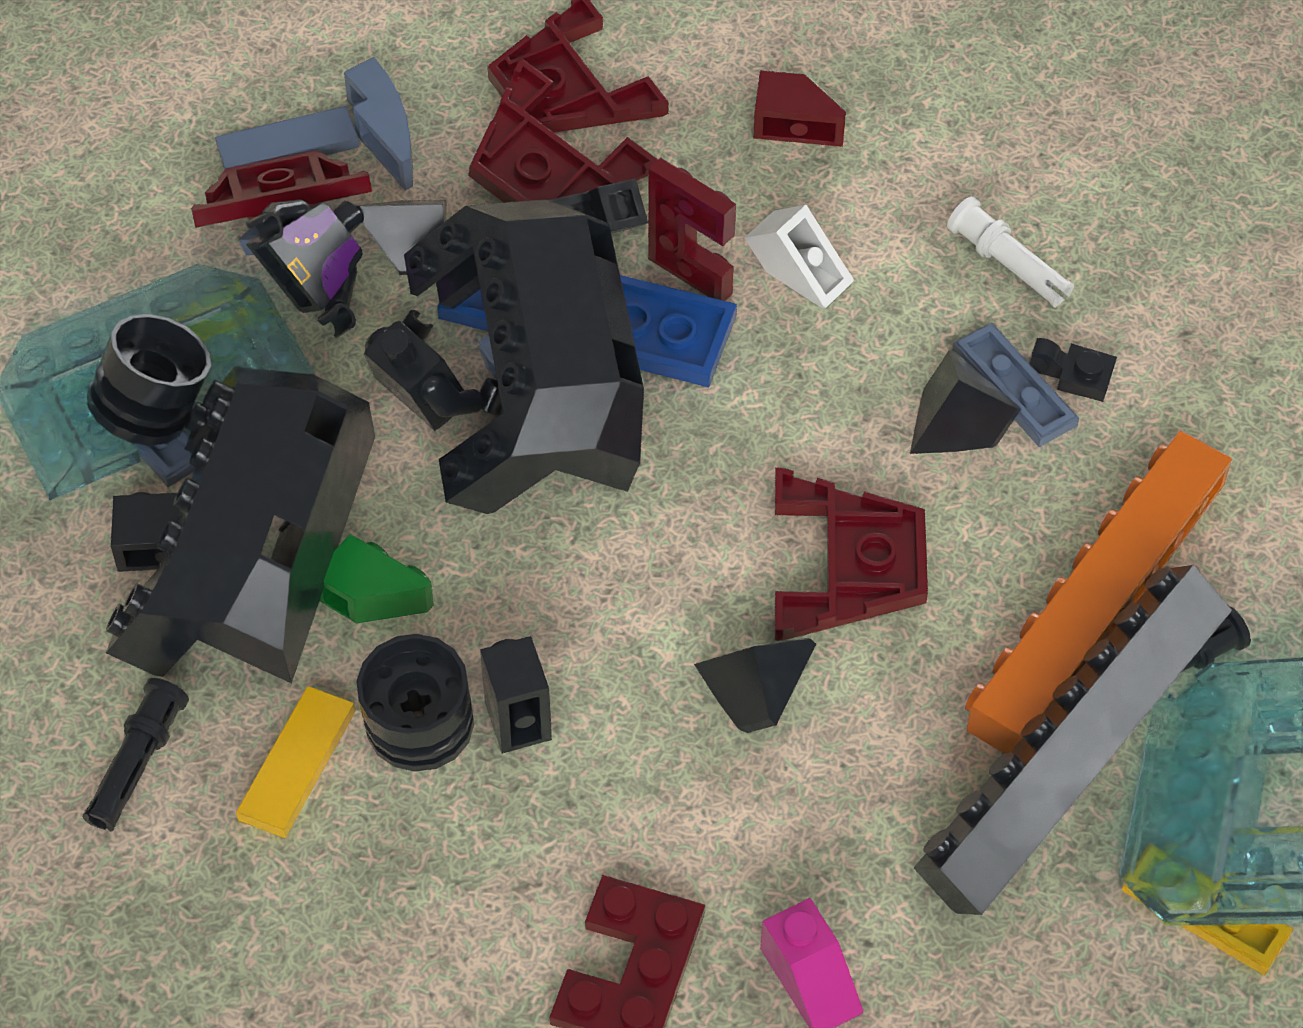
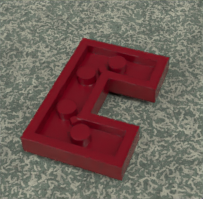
(675, 213)
(663, 940)

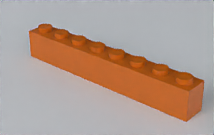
(1104, 582)

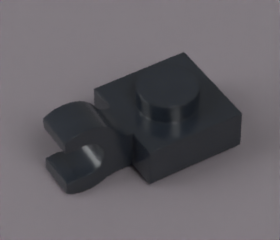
(1079, 372)

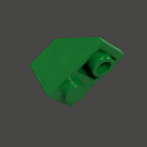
(372, 586)

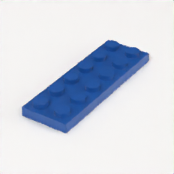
(671, 328)

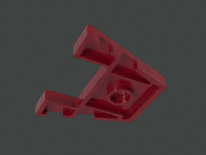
(576, 94)
(530, 162)
(871, 556)

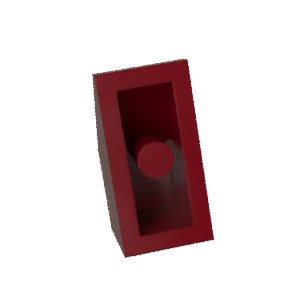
(796, 110)

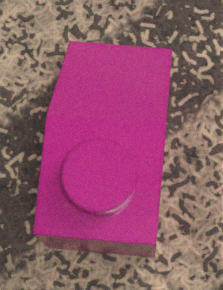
(810, 965)

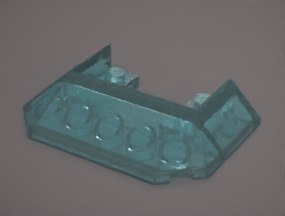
(54, 366)
(1199, 795)

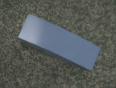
(380, 118)

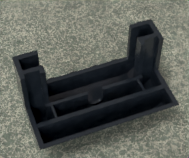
(555, 342)
(271, 449)

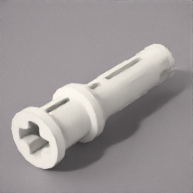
(995, 240)

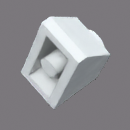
(799, 255)

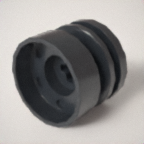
(148, 379)
(409, 677)

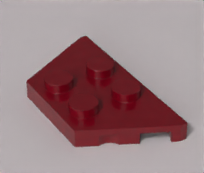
(251, 187)

